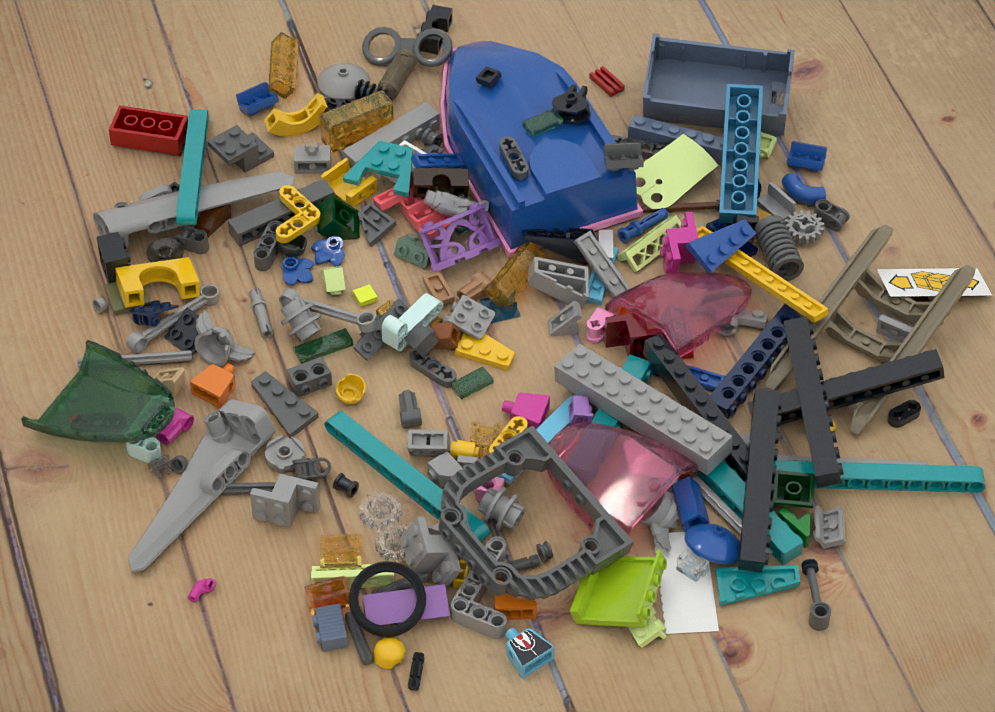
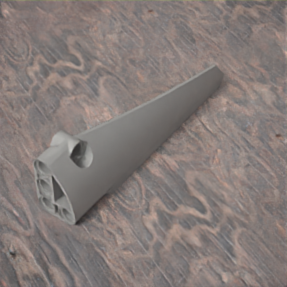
(159, 212)
(222, 455)

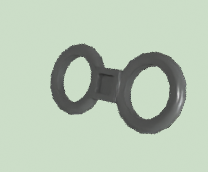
(411, 44)

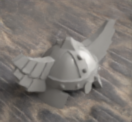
(217, 344)
(662, 519)

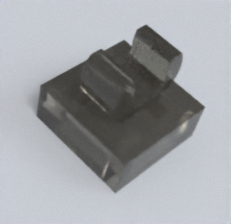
(160, 463)

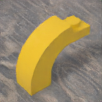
(297, 122)

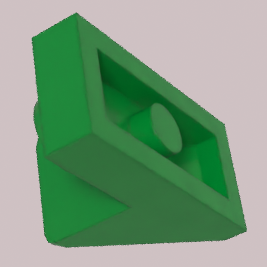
(799, 527)

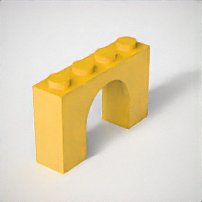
(175, 271)

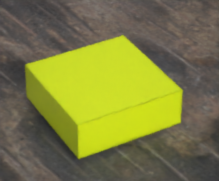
(365, 295)

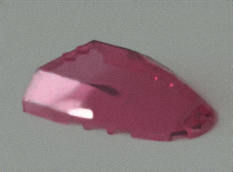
(686, 305)
(618, 468)

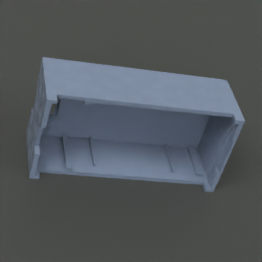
(690, 81)

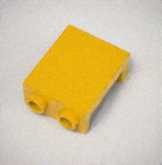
(349, 193)

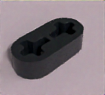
(905, 415)

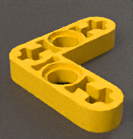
(301, 216)

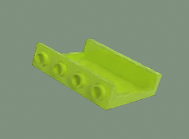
(620, 592)

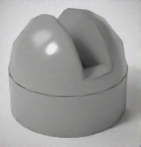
(100, 304)

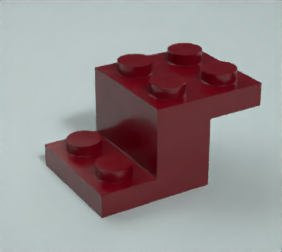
(630, 332)

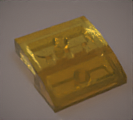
(341, 551)

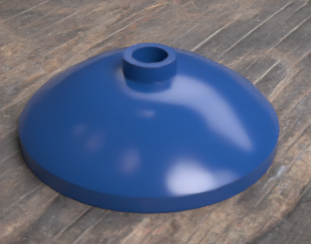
(713, 543)

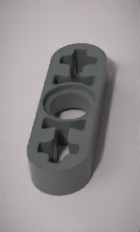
(513, 164)
(436, 376)

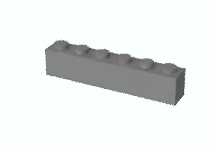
(407, 128)

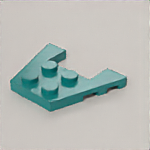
(386, 160)

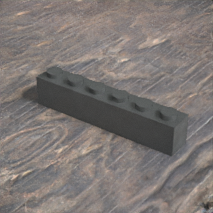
(253, 223)

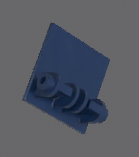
(148, 314)

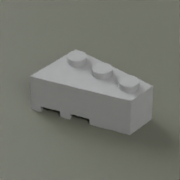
(559, 280)

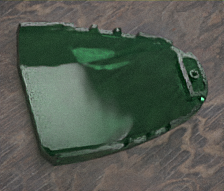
(112, 399)

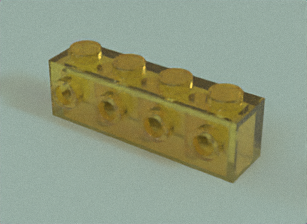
(283, 65)
(513, 275)

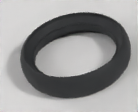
(394, 567)

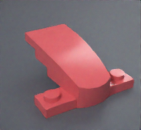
(412, 208)

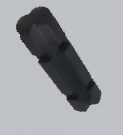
(416, 671)

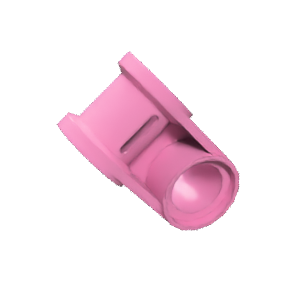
(596, 325)

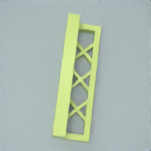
(647, 239)
(376, 581)

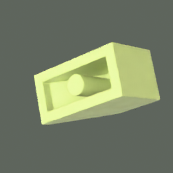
(333, 280)

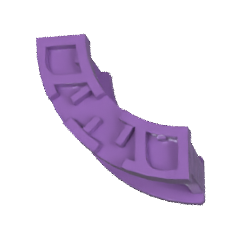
(486, 239)

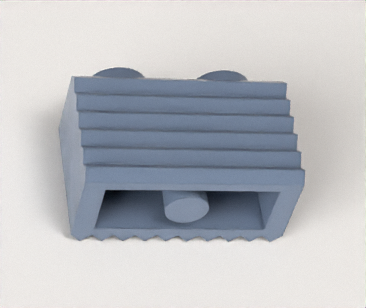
(330, 627)

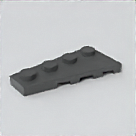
(288, 408)

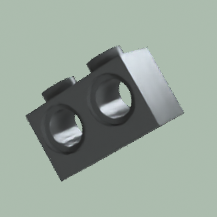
(309, 377)

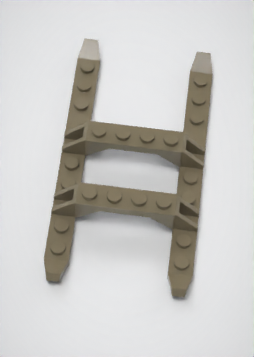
(857, 276)

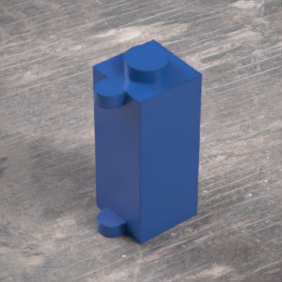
(690, 503)

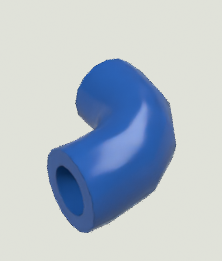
(802, 192)

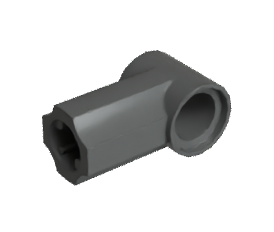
(409, 413)

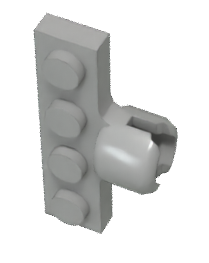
(747, 317)

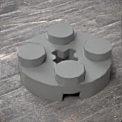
(281, 444)

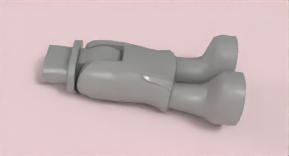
(450, 204)

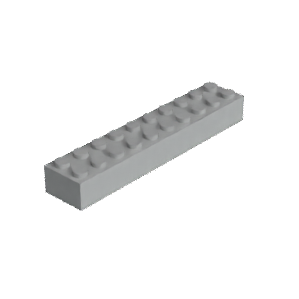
(643, 408)

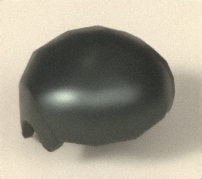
(293, 248)

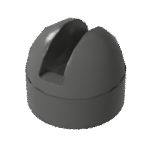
(179, 463)

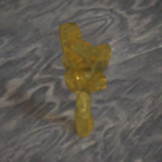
(484, 441)

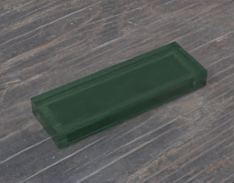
(323, 346)

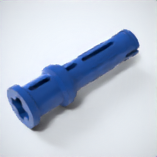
(636, 228)

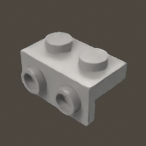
(829, 527)

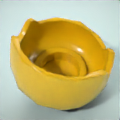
(350, 389)
(388, 652)

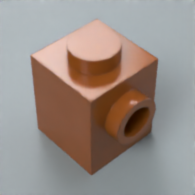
(447, 334)

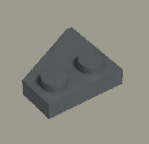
(375, 223)

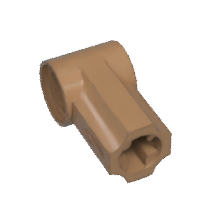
(476, 287)

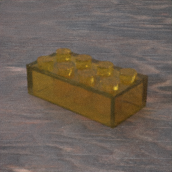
(355, 120)

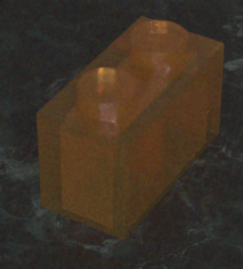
(327, 593)

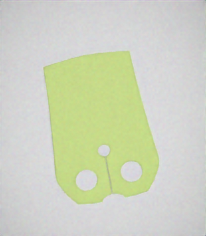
(679, 168)

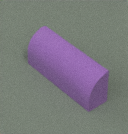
(398, 605)

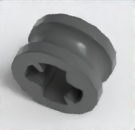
(544, 551)

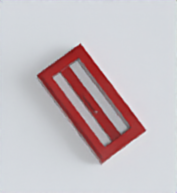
(609, 80)

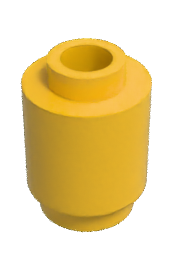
(464, 448)

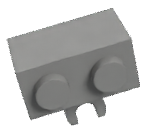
(312, 158)

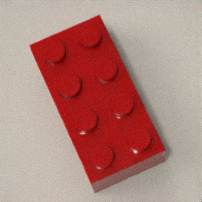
(148, 130)

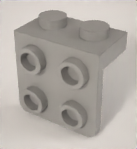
(470, 317)

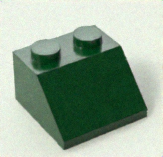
(338, 219)
(794, 489)

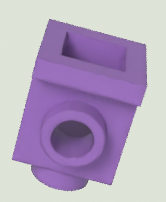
(579, 410)

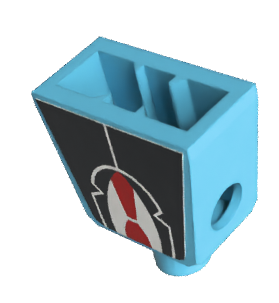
(527, 651)

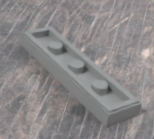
(601, 264)

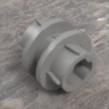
(301, 319)
(501, 508)

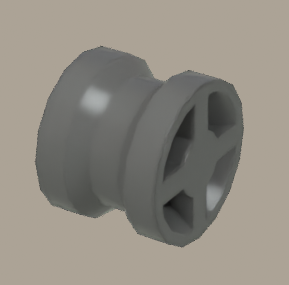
(430, 137)

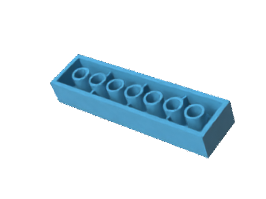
(740, 151)

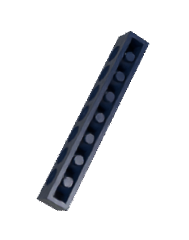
(753, 363)

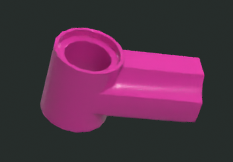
(181, 422)

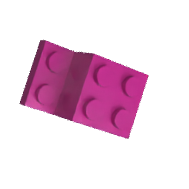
(674, 244)

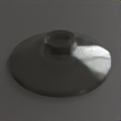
(164, 249)

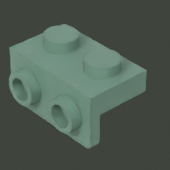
(413, 250)

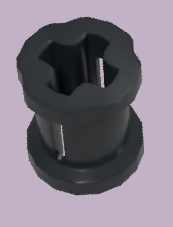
(345, 485)

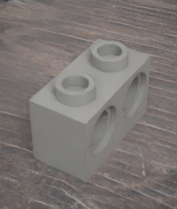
(428, 442)

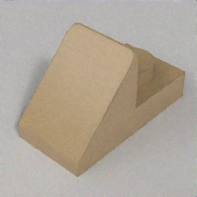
(172, 378)

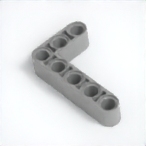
(467, 599)

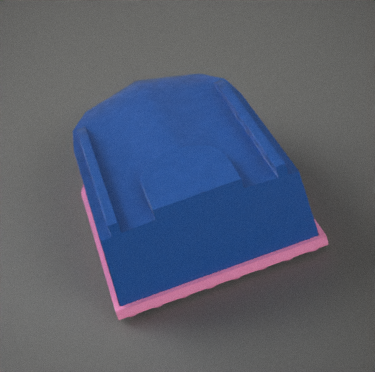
(566, 164)

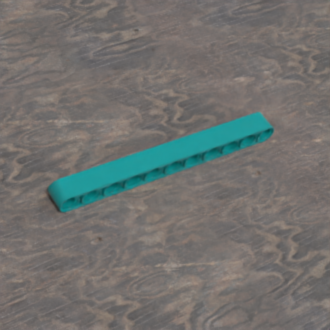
(192, 167)
(395, 468)
(898, 476)

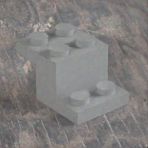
(285, 500)
(429, 553)

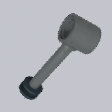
(820, 611)

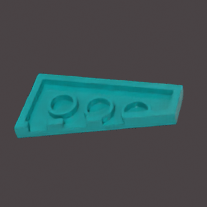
(740, 585)

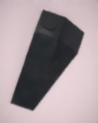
(559, 241)

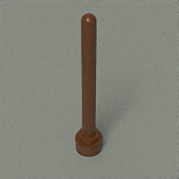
(686, 206)

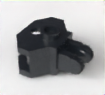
(573, 104)

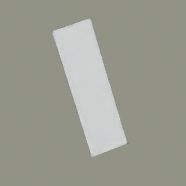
(606, 241)

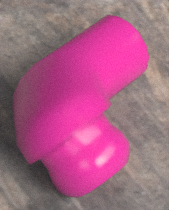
(201, 587)

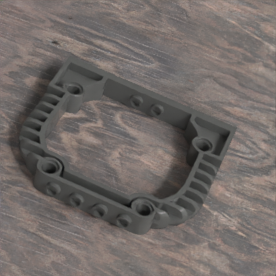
(528, 452)

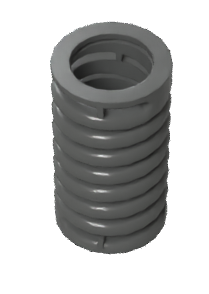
(778, 247)

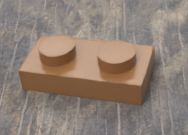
(438, 287)

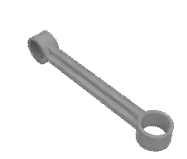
(290, 295)
(138, 341)

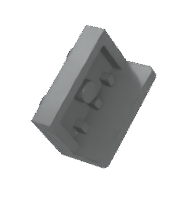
(623, 156)

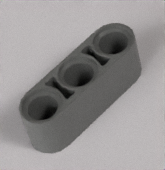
(267, 247)

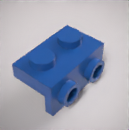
(256, 98)
(807, 156)

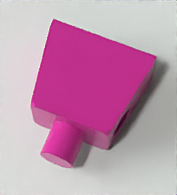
(529, 406)

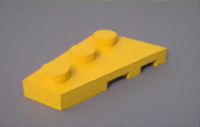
(485, 351)

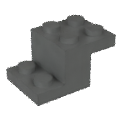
(239, 148)

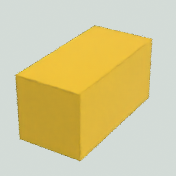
(457, 582)

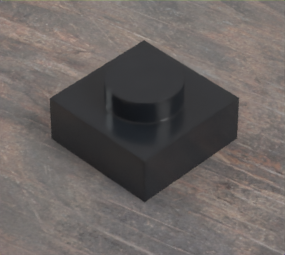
(488, 77)

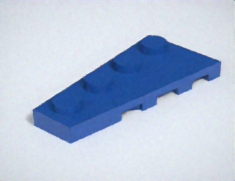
(720, 245)

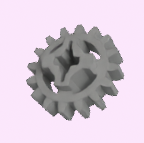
(805, 227)

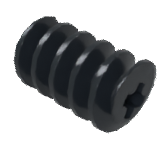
(363, 90)

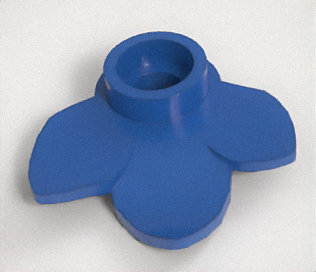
(327, 252)
(297, 270)

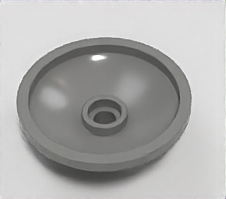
(340, 80)

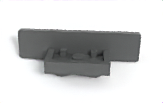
(372, 341)

